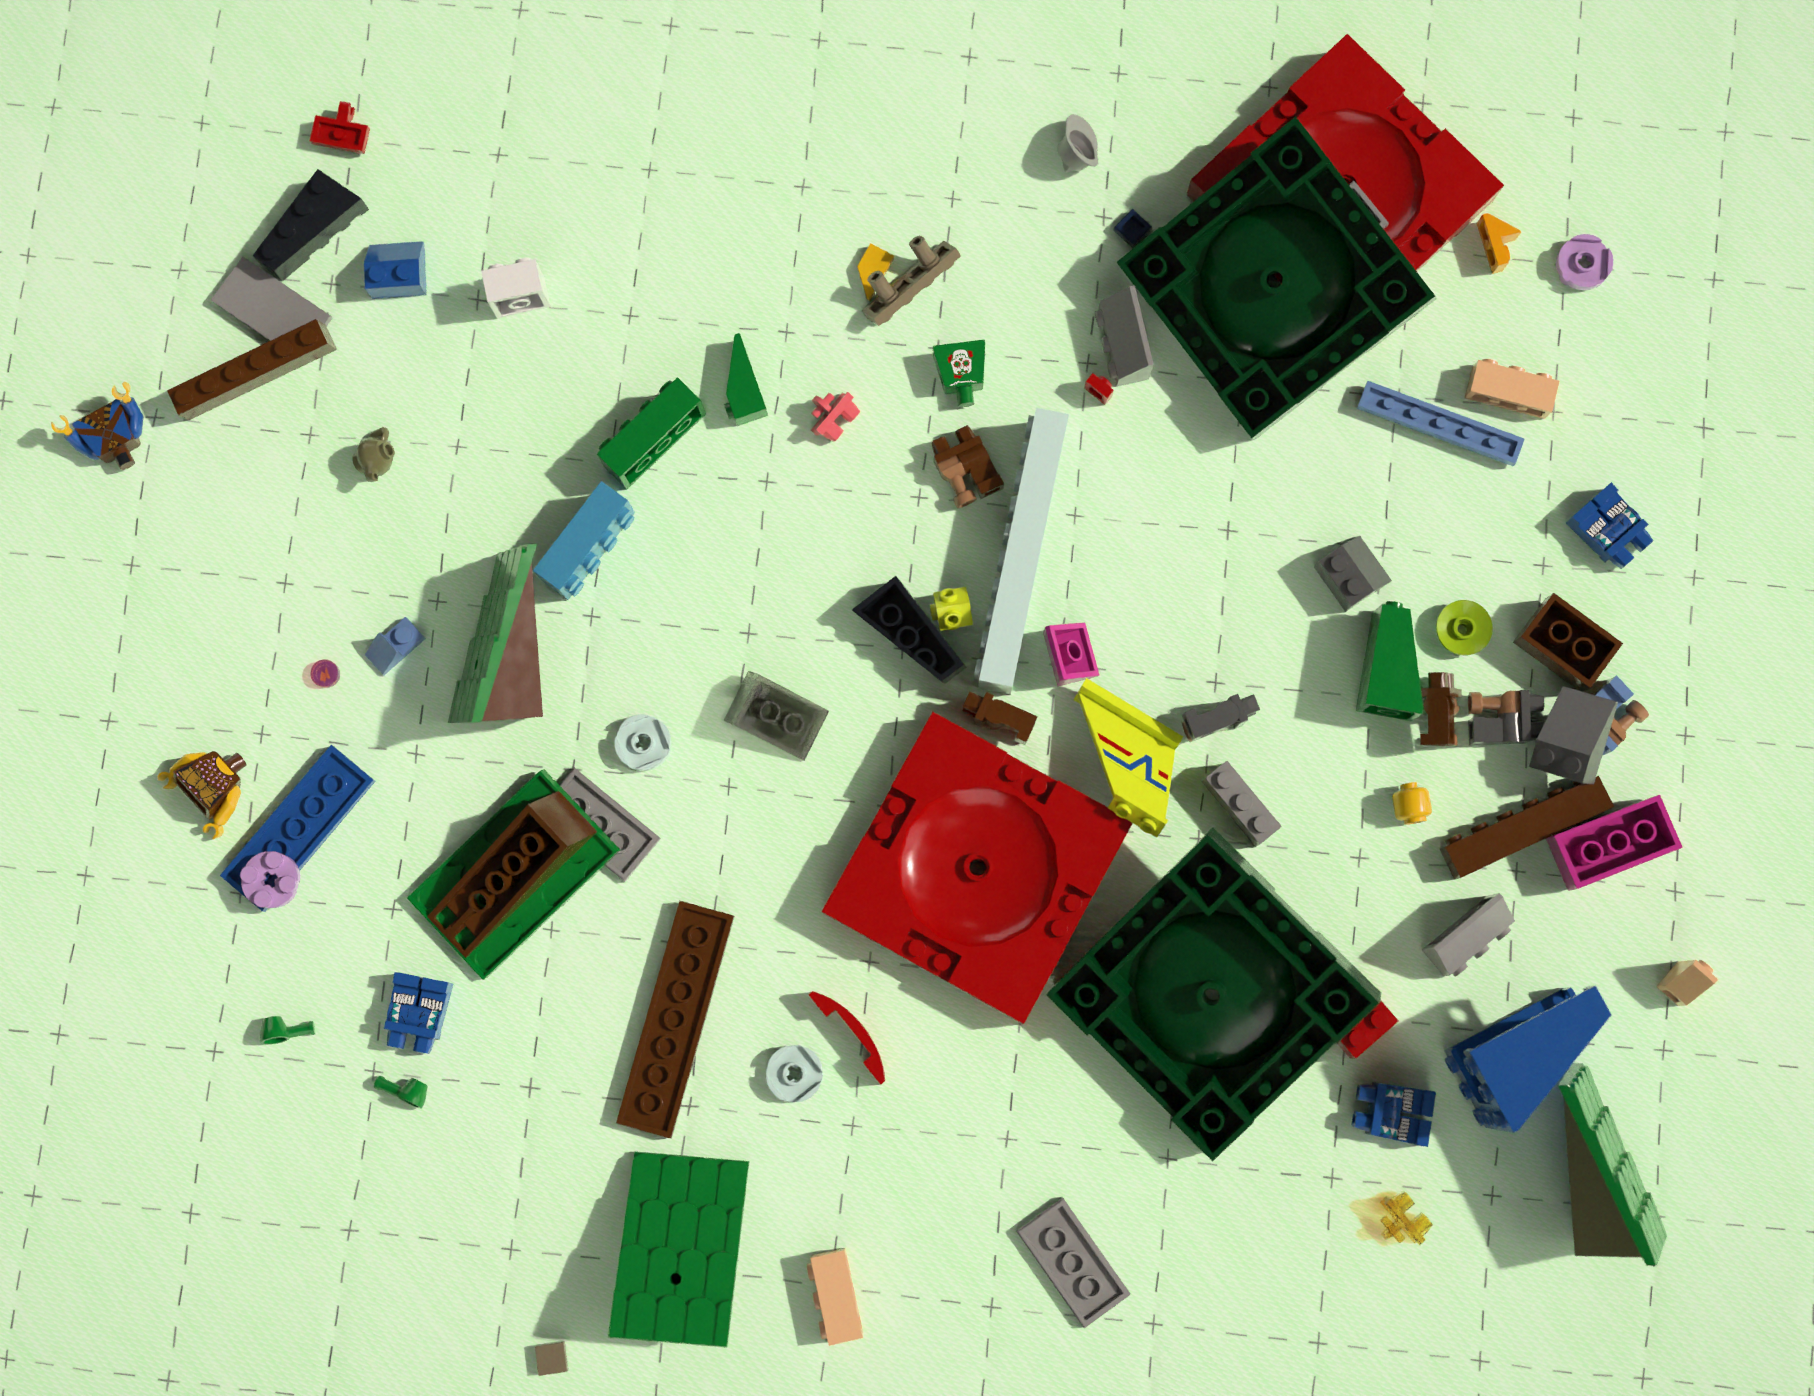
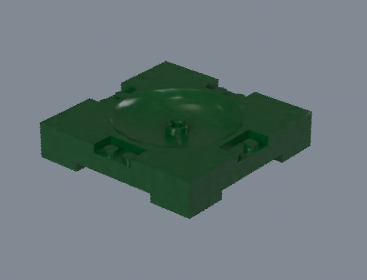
(1338, 291)
(1277, 983)

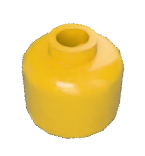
(1412, 803)

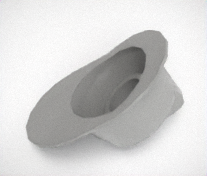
(1079, 145)

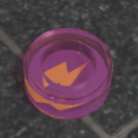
(325, 673)

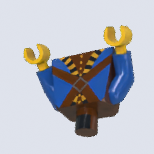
(108, 431)

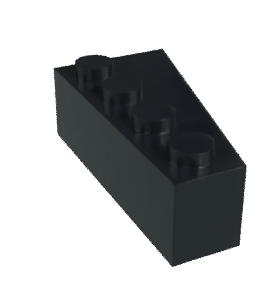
(308, 224)
(907, 626)

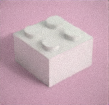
(515, 288)

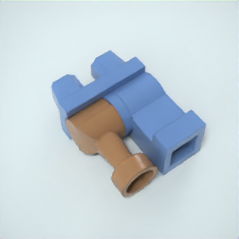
(1617, 690)

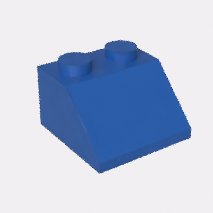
(395, 270)

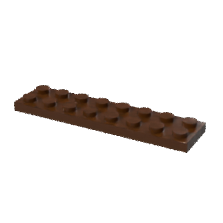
(675, 1019)

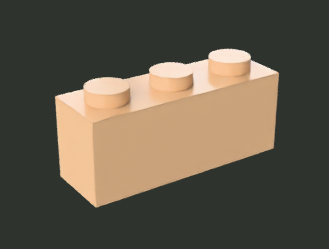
(1512, 388)
(835, 1297)

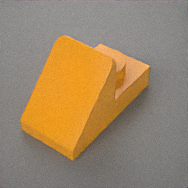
(1493, 236)

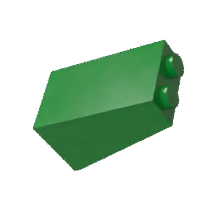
(1390, 666)

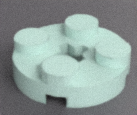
(657, 750)
(778, 1071)

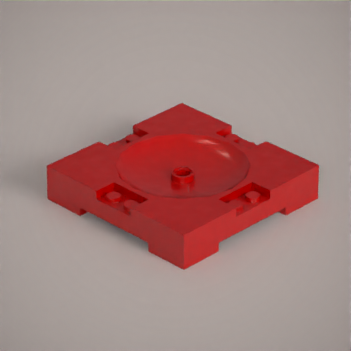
(1379, 139)
(967, 804)

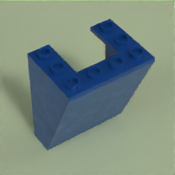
(1525, 1055)

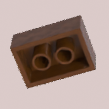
(1568, 642)

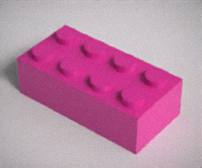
(1614, 843)

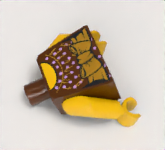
(209, 784)

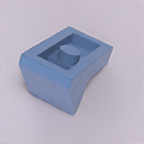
(394, 646)

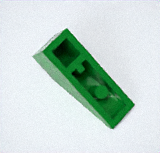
(742, 388)

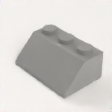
(1124, 337)
(1470, 935)

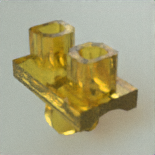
(1396, 1208)

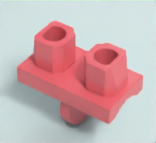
(842, 406)

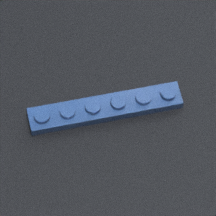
(1440, 423)

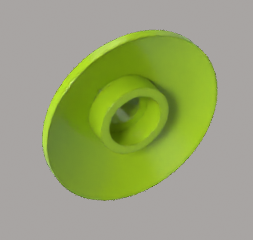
(1474, 618)

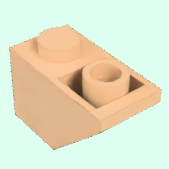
(1687, 981)

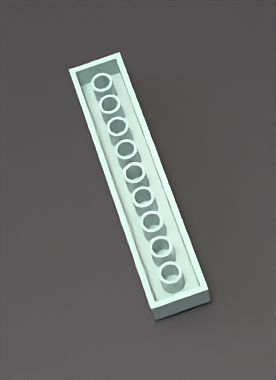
(1024, 544)

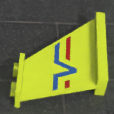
(1134, 756)

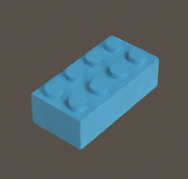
(585, 541)

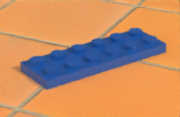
(306, 815)

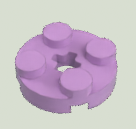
(1582, 278)
(255, 874)

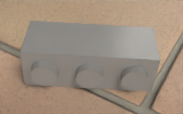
(1241, 804)

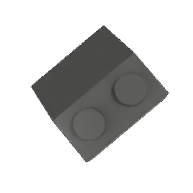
(1352, 573)

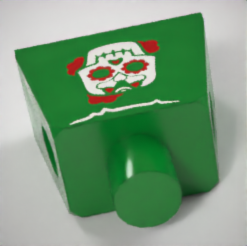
(961, 369)

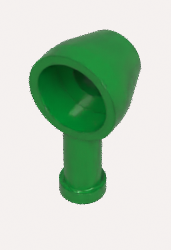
(275, 1030)
(413, 1092)

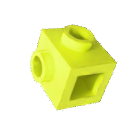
(951, 608)

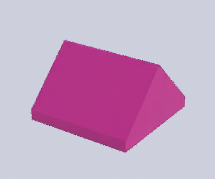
(1070, 653)

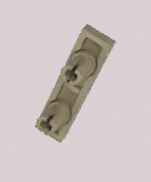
(920, 276)

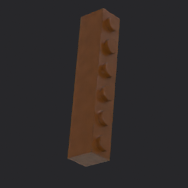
(252, 369)
(1524, 828)

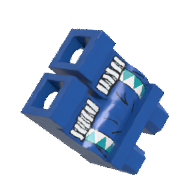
(1609, 525)
(417, 1009)
(1385, 1111)

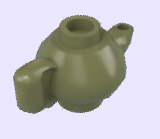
(374, 455)

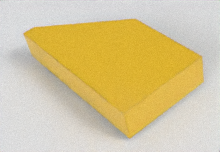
(873, 260)

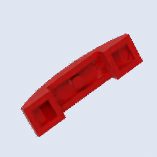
(874, 1062)

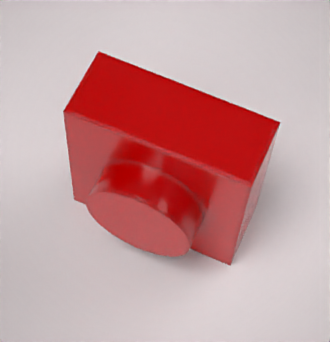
(1099, 388)

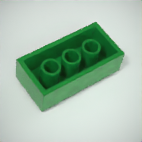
(651, 432)

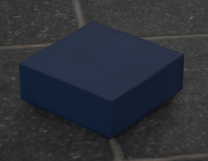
(1132, 228)

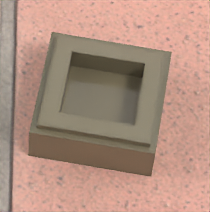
(551, 1358)

